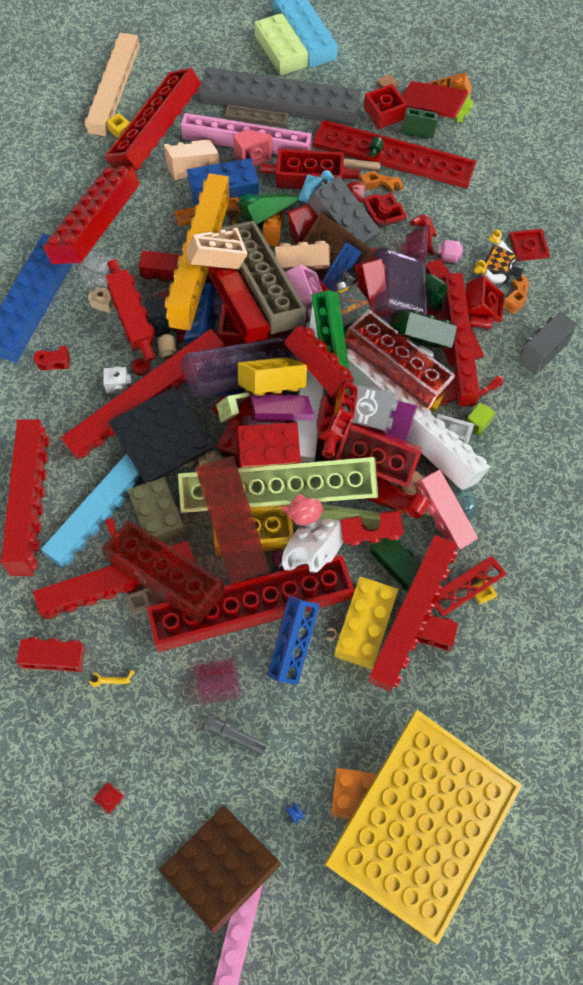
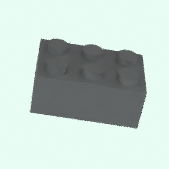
(547, 342)

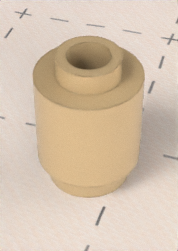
(166, 346)

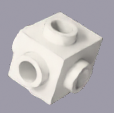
(116, 380)

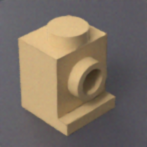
(100, 299)

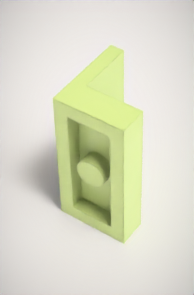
(228, 406)

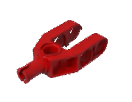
(337, 424)

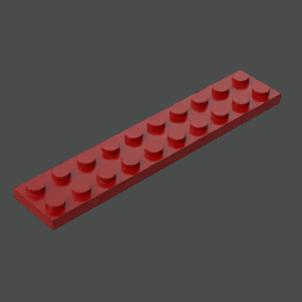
(396, 154)

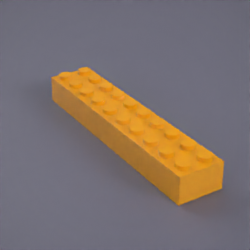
(190, 278)

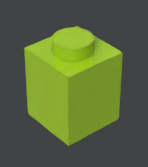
(481, 418)

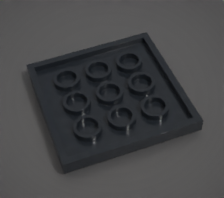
(160, 435)

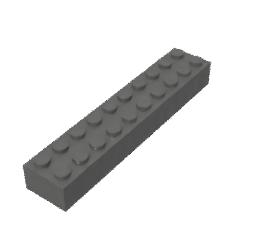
(283, 95)

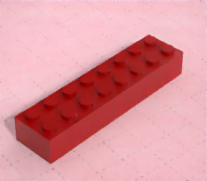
(153, 119)
(91, 215)
(25, 498)

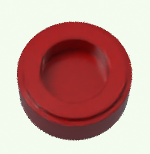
(140, 367)

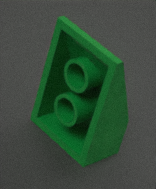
(262, 206)

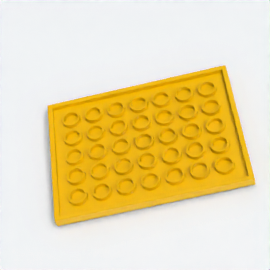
(424, 826)

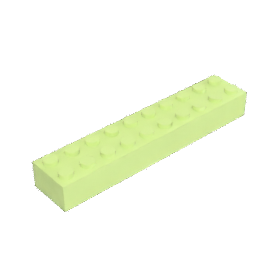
(282, 483)

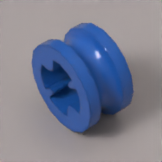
(295, 813)

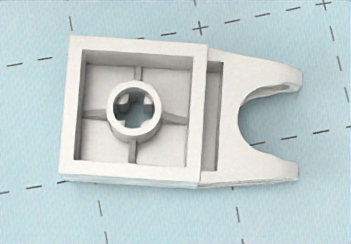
(313, 545)

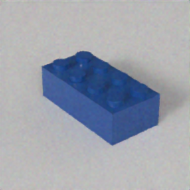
(241, 178)

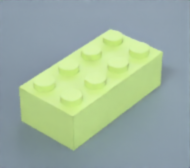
(281, 44)

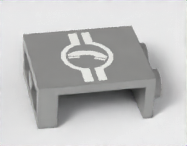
(373, 408)

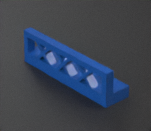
(204, 316)
(288, 640)

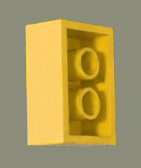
(272, 375)

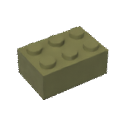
(157, 510)

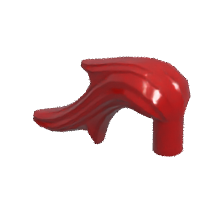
(423, 220)

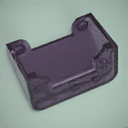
(403, 284)

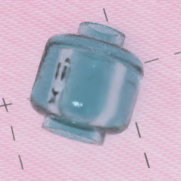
(468, 503)

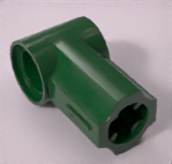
(436, 290)

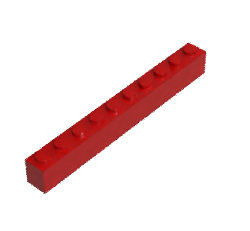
(96, 428)

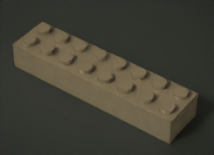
(268, 281)

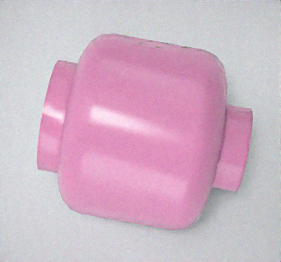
(450, 251)

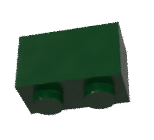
(419, 123)

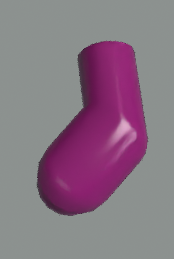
(277, 560)

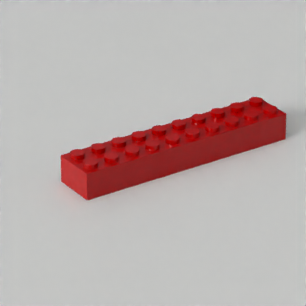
(252, 604)

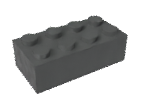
(342, 207)

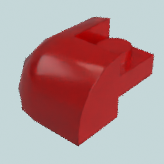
(384, 209)

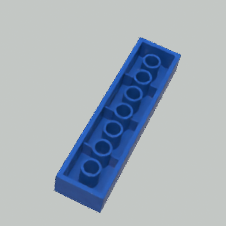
(29, 300)

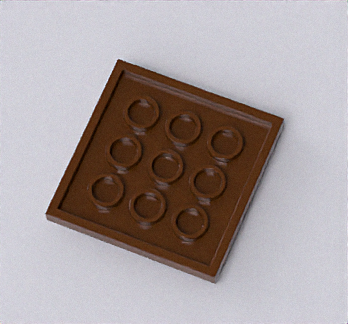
(336, 236)
(219, 868)

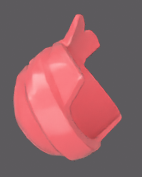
(303, 510)

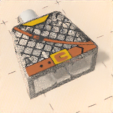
(352, 302)

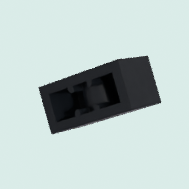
(157, 315)

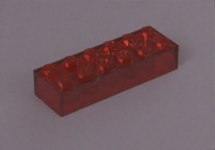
(398, 358)
(232, 520)
(164, 571)

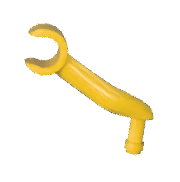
(111, 680)

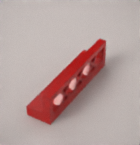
(464, 582)

